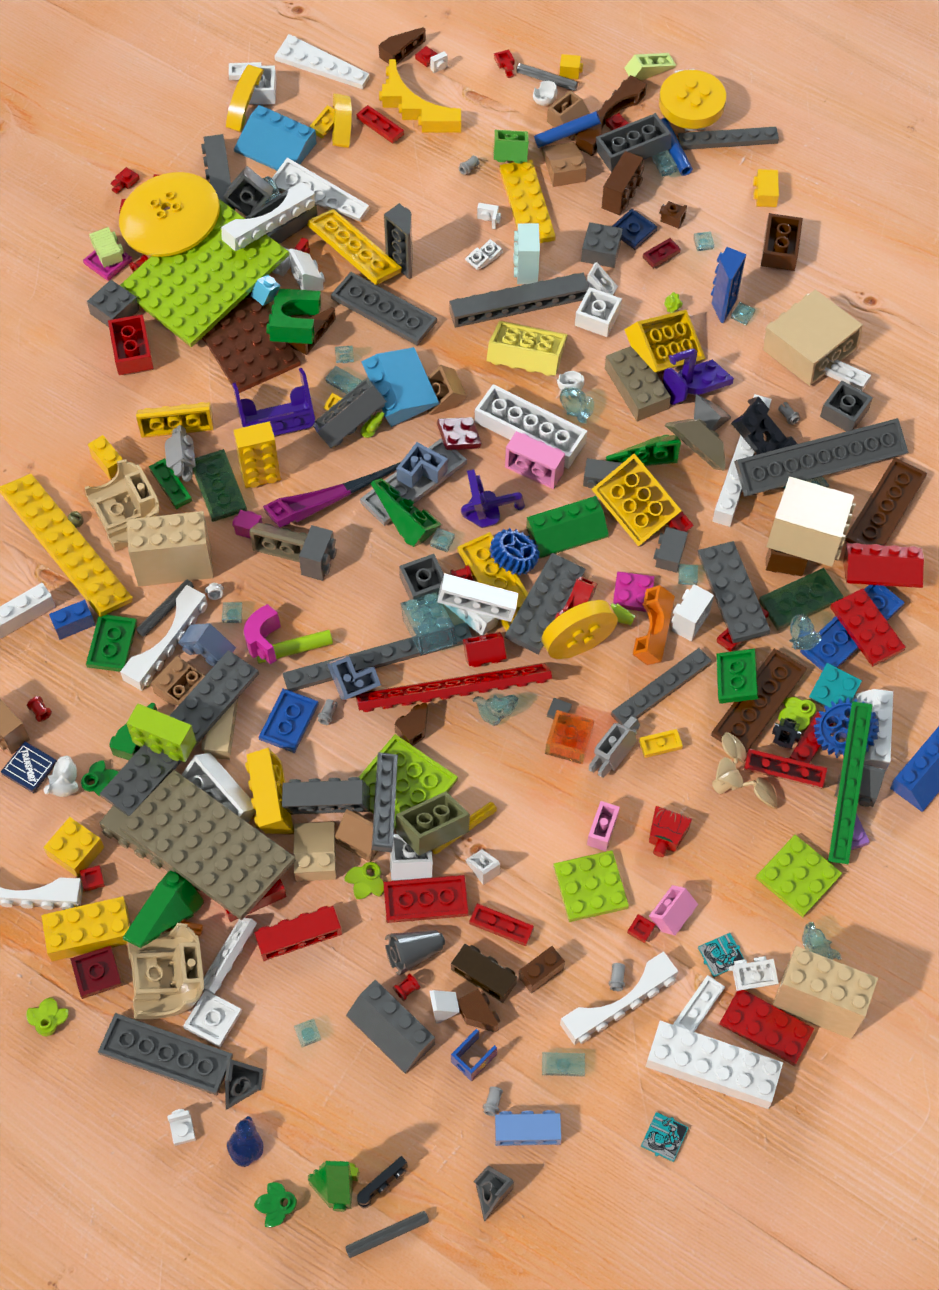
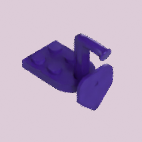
(693, 378)
(483, 505)

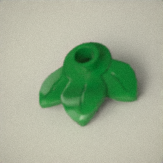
(98, 774)
(272, 1204)

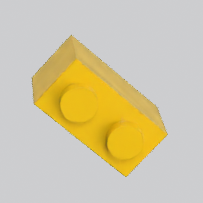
(766, 188)
(105, 456)

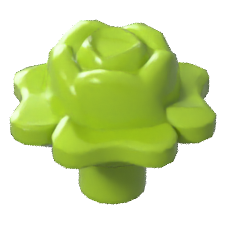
(673, 302)

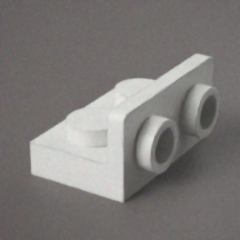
(754, 974)

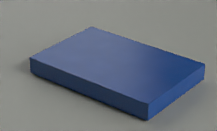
(288, 720)

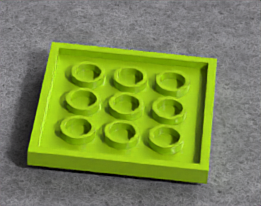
(417, 776)

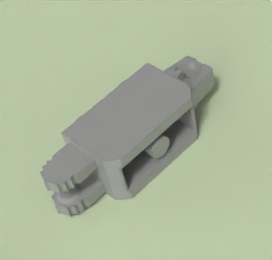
(180, 453)
(614, 746)

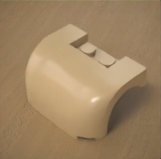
(121, 499)
(167, 974)

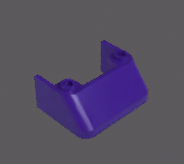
(284, 417)

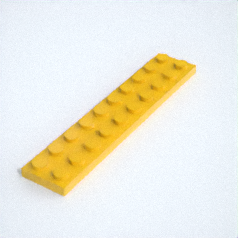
(66, 545)

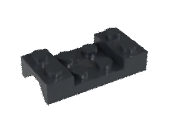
(756, 422)

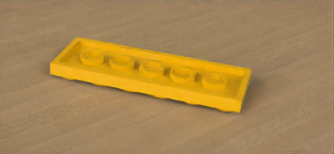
(527, 197)
(354, 246)
(485, 571)

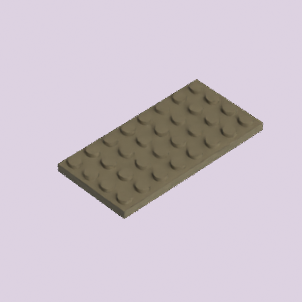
(207, 844)

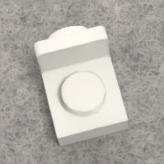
(489, 213)
(181, 1127)

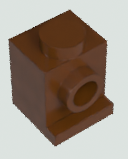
(673, 214)

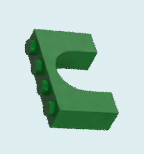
(288, 303)

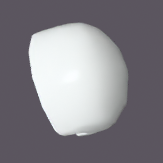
(546, 93)
(570, 379)

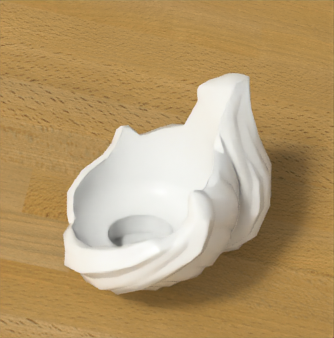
(63, 778)

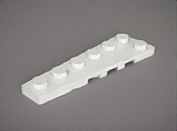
(311, 59)
(326, 193)

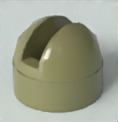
(72, 518)

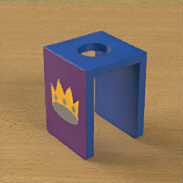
(484, 1061)

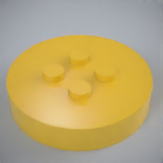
(692, 99)
(579, 629)

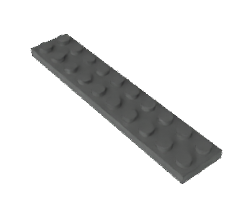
(821, 457)
(201, 710)

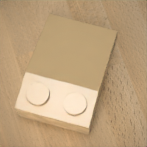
(314, 851)

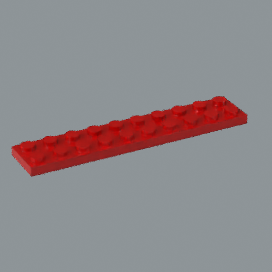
(452, 686)

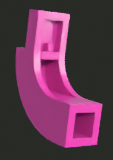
(257, 628)

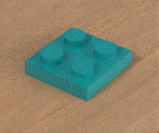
(834, 685)

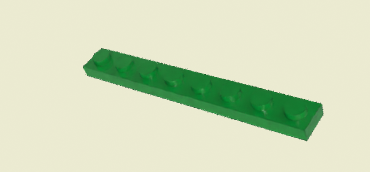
(850, 782)

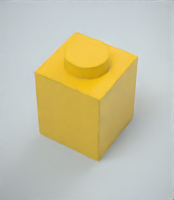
(570, 66)

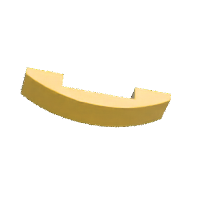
(242, 96)
(342, 120)

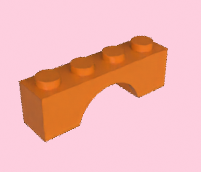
(659, 608)

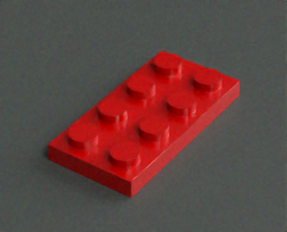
(867, 627)
(425, 899)
(766, 1026)

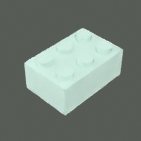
(526, 253)

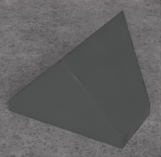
(710, 413)
(241, 1081)
(492, 1189)

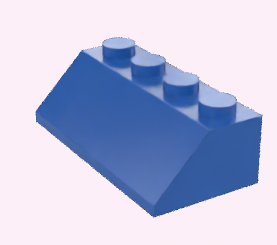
(727, 281)
(920, 777)

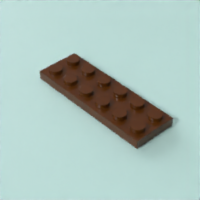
(886, 504)
(749, 718)

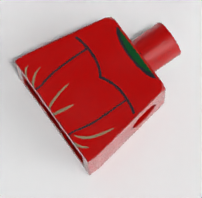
(667, 830)

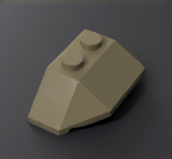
(700, 440)

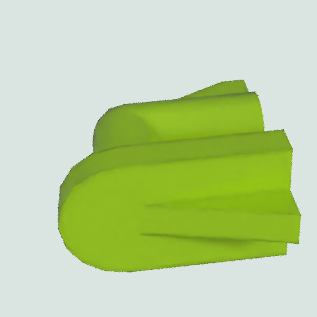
(372, 425)

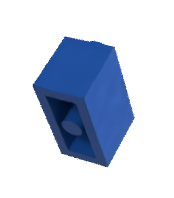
(72, 619)

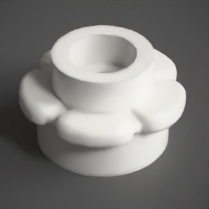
(214, 591)

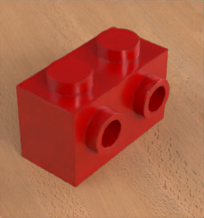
(484, 649)

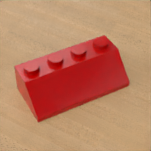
(884, 565)

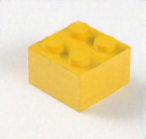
(73, 847)

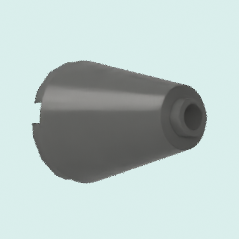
(412, 948)

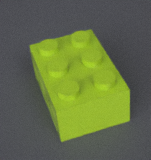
(161, 733)

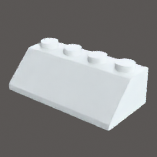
(882, 701)
(215, 780)

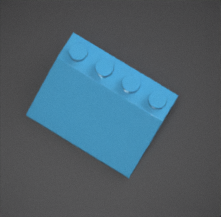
(273, 138)
(402, 383)

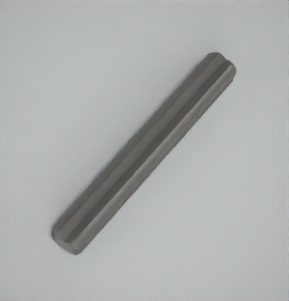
(547, 76)
(160, 612)
(387, 1234)

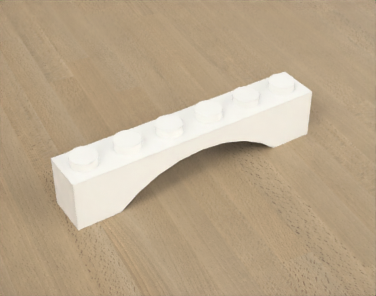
(244, 231)
(142, 667)
(61, 893)
(585, 1021)

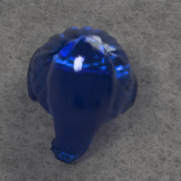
(245, 1143)

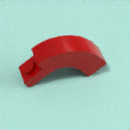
(582, 592)

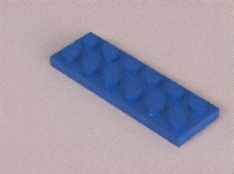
(836, 643)

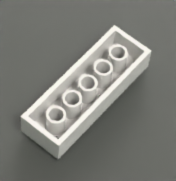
(508, 413)
(714, 1064)

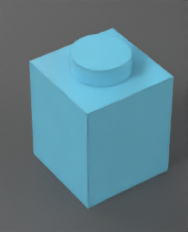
(265, 290)

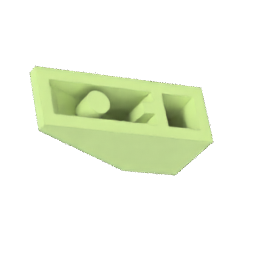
(648, 65)

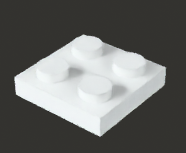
(212, 1018)

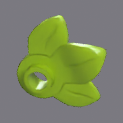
(794, 711)
(363, 882)
(47, 1014)

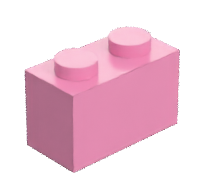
(603, 826)
(673, 910)

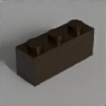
(484, 972)

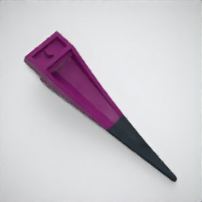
(300, 506)

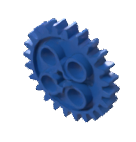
(838, 715)

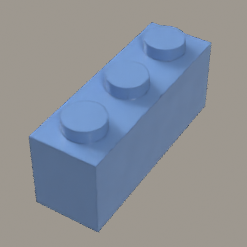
(527, 1128)

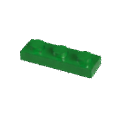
(170, 484)

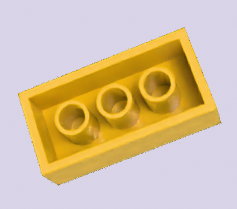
(257, 454)
(85, 928)

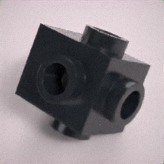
(783, 738)

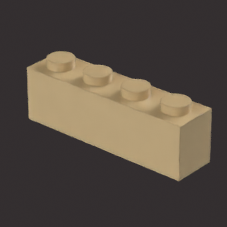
(220, 736)

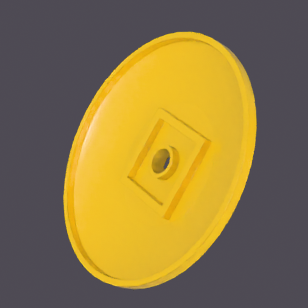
(173, 231)

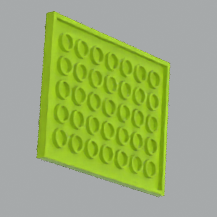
(203, 283)

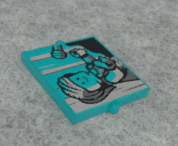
(720, 954)
(664, 1137)

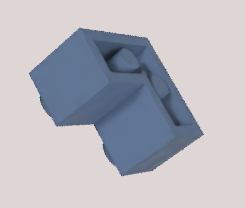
(421, 462)
(207, 641)
(350, 682)

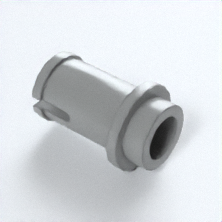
(466, 167)
(791, 416)
(325, 716)
(617, 977)
(492, 1102)

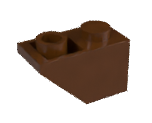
(413, 725)
(476, 1011)

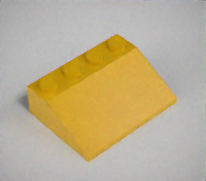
(663, 336)
(636, 499)

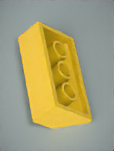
(163, 420)
(267, 788)

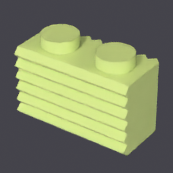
(106, 247)

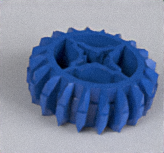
(514, 551)

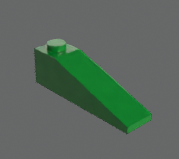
(651, 452)
(410, 522)
(167, 905)
(333, 1184)

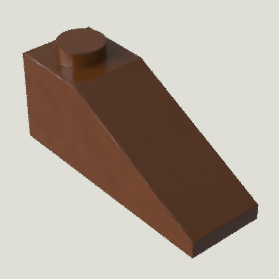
(401, 45)
(322, 322)

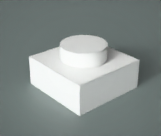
(439, 62)

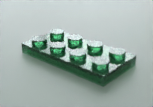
(218, 485)
(802, 596)

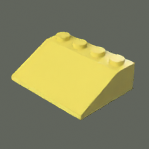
(526, 348)

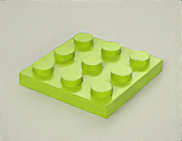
(798, 875)
(590, 886)

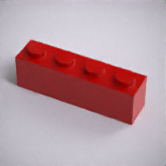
(785, 768)
(298, 932)

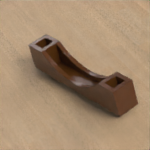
(628, 94)

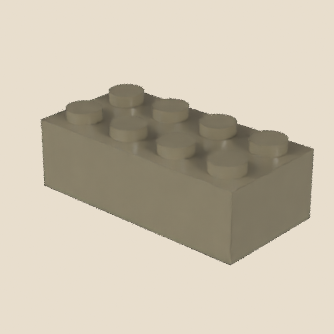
(637, 383)

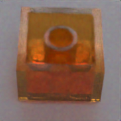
(569, 737)

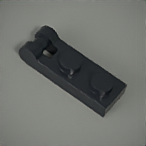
(381, 1182)

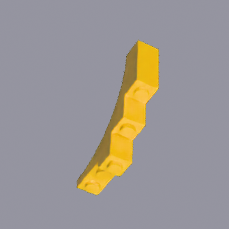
(429, 116)

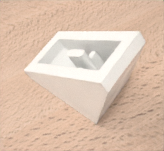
(600, 280)
(484, 866)
(444, 1004)

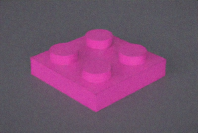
(631, 590)

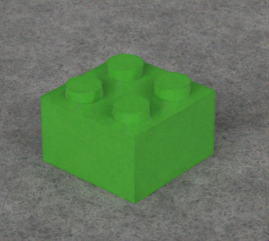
(510, 146)

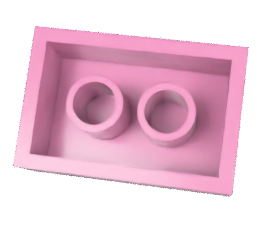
(534, 460)

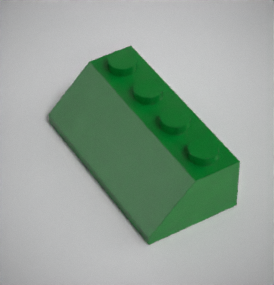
(567, 526)

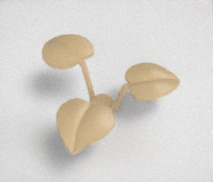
(730, 778)

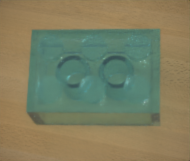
(428, 623)

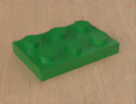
(111, 643)
(737, 676)

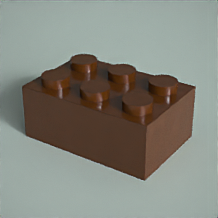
(622, 183)
(781, 242)

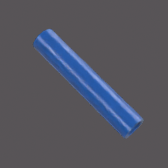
(567, 129)
(677, 152)

